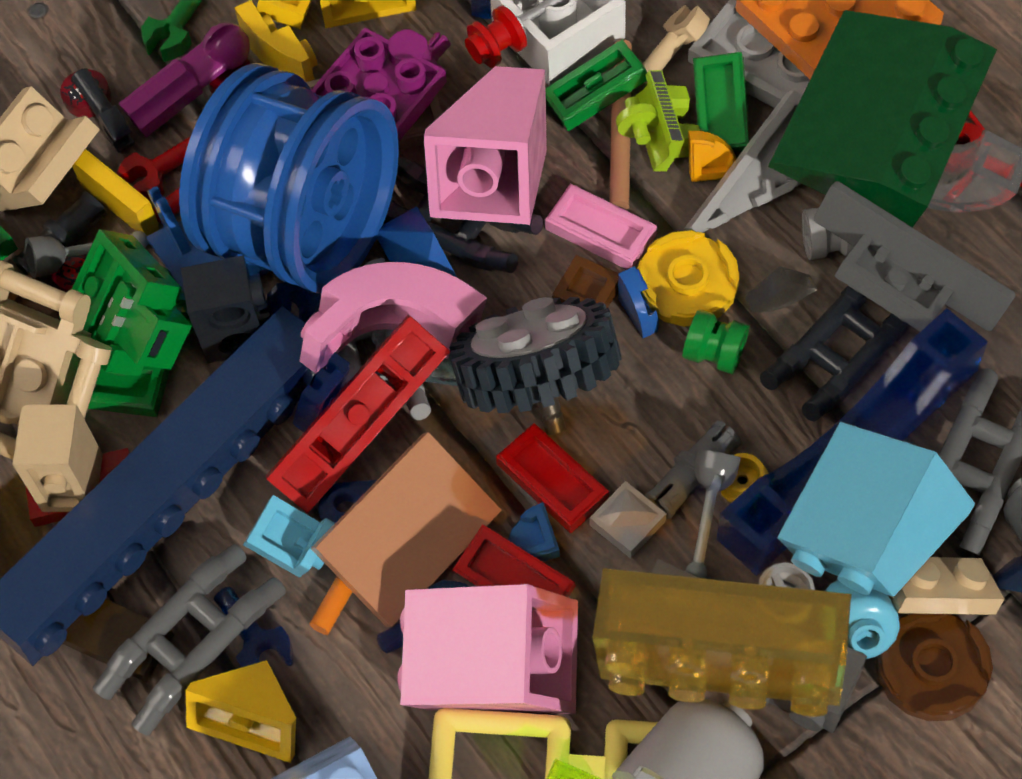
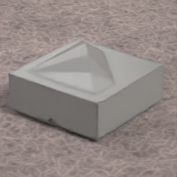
(628, 519)

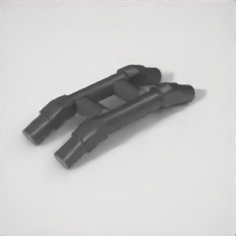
(992, 486)
(187, 668)

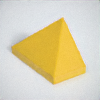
(244, 710)

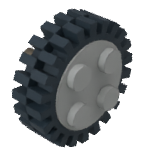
(536, 357)

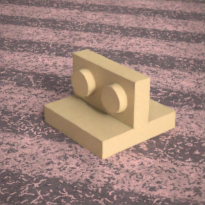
(37, 149)

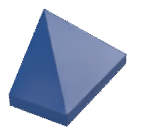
(413, 241)

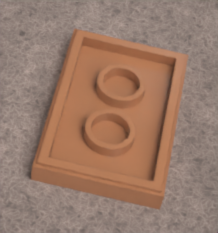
(406, 528)

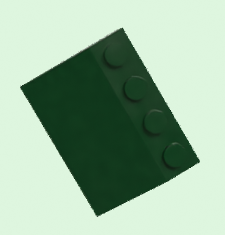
(884, 110)

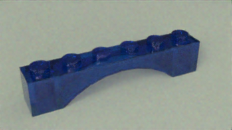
(908, 392)

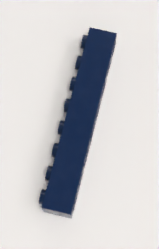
(153, 489)

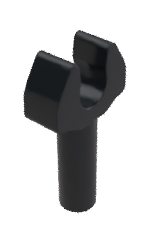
(109, 116)

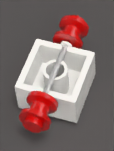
(548, 33)

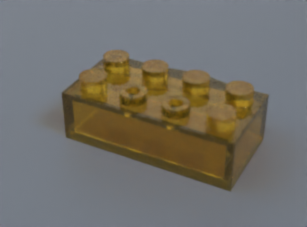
(722, 640)

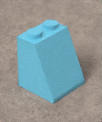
(873, 511)

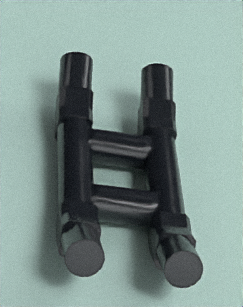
(463, 241)
(844, 372)

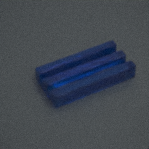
(323, 390)

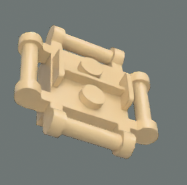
(44, 356)

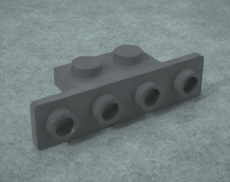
(906, 268)

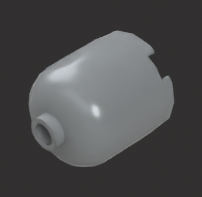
(697, 743)

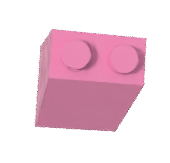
(489, 149)
(489, 649)

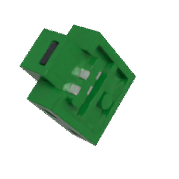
(131, 304)

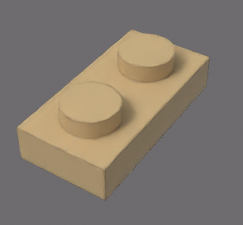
(950, 587)

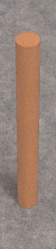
(619, 155)

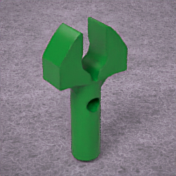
(179, 40)

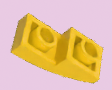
(273, 46)

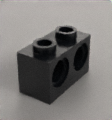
(224, 305)

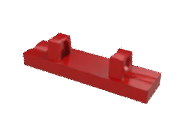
(357, 414)

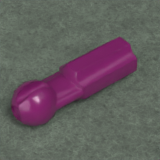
(183, 80)

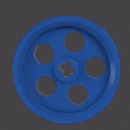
(288, 176)

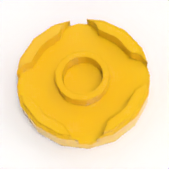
(688, 275)

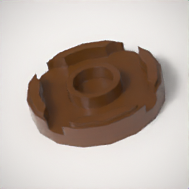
(935, 667)

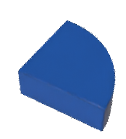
(629, 295)
(535, 534)

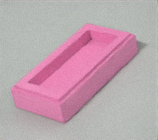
(600, 227)

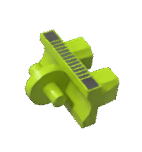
(653, 120)

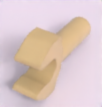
(681, 28)

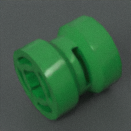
(715, 341)

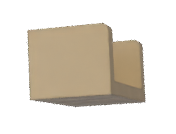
(56, 456)

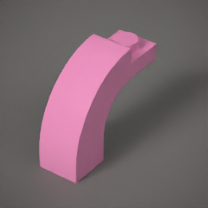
(380, 299)

